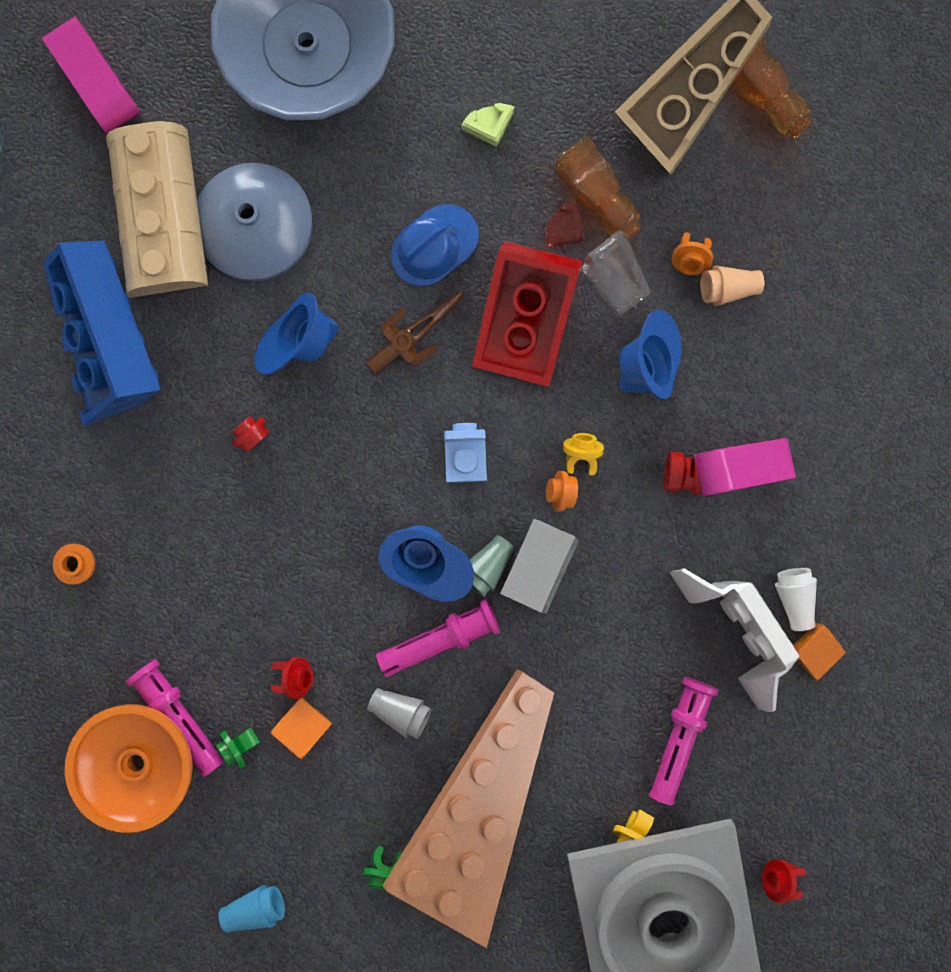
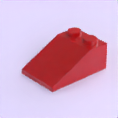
(526, 313)

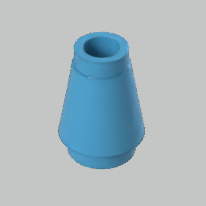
(253, 911)

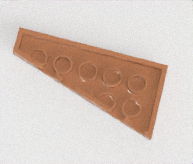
(468, 835)

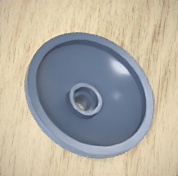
(269, 239)

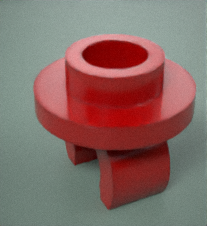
(296, 677)
(781, 882)

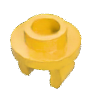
(582, 447)
(636, 827)

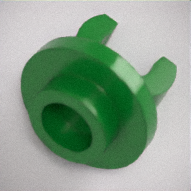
(232, 749)
(379, 872)

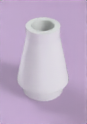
(798, 597)

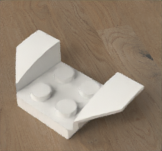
(762, 632)

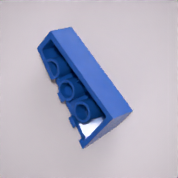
(99, 330)

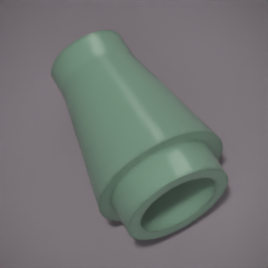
(490, 564)

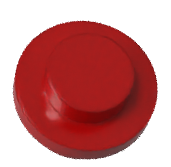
(249, 433)

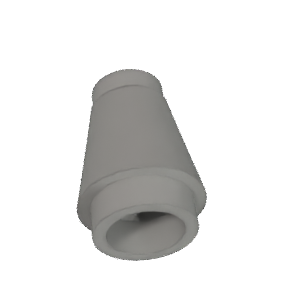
(400, 712)

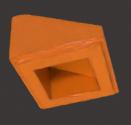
(818, 651)
(301, 728)

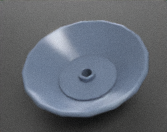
(269, 69)

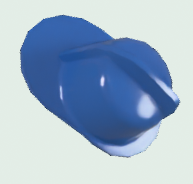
(434, 245)
(297, 336)
(652, 358)
(426, 563)

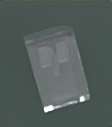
(616, 273)

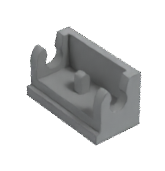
(540, 566)

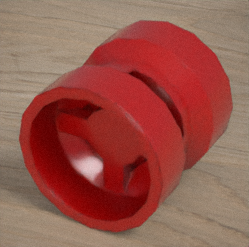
(681, 473)

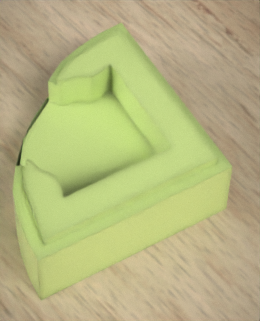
(489, 122)

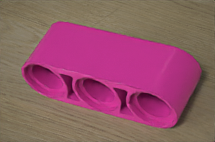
(91, 75)
(744, 466)

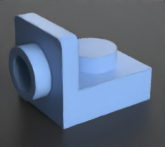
(465, 454)

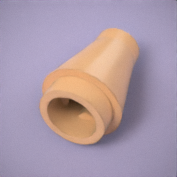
(729, 284)

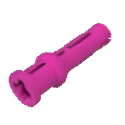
(455, 632)
(163, 698)
(688, 716)

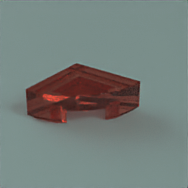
(565, 226)

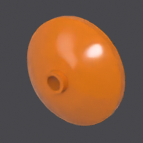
(108, 783)

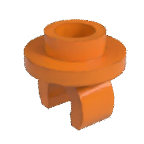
(692, 257)

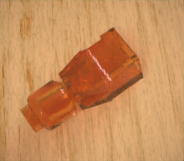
(765, 86)
(595, 187)

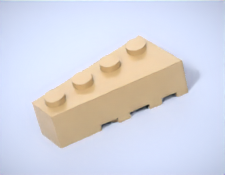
(688, 87)

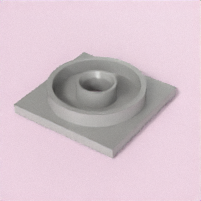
(682, 870)

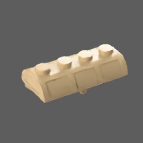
(156, 208)

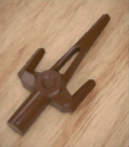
(403, 343)

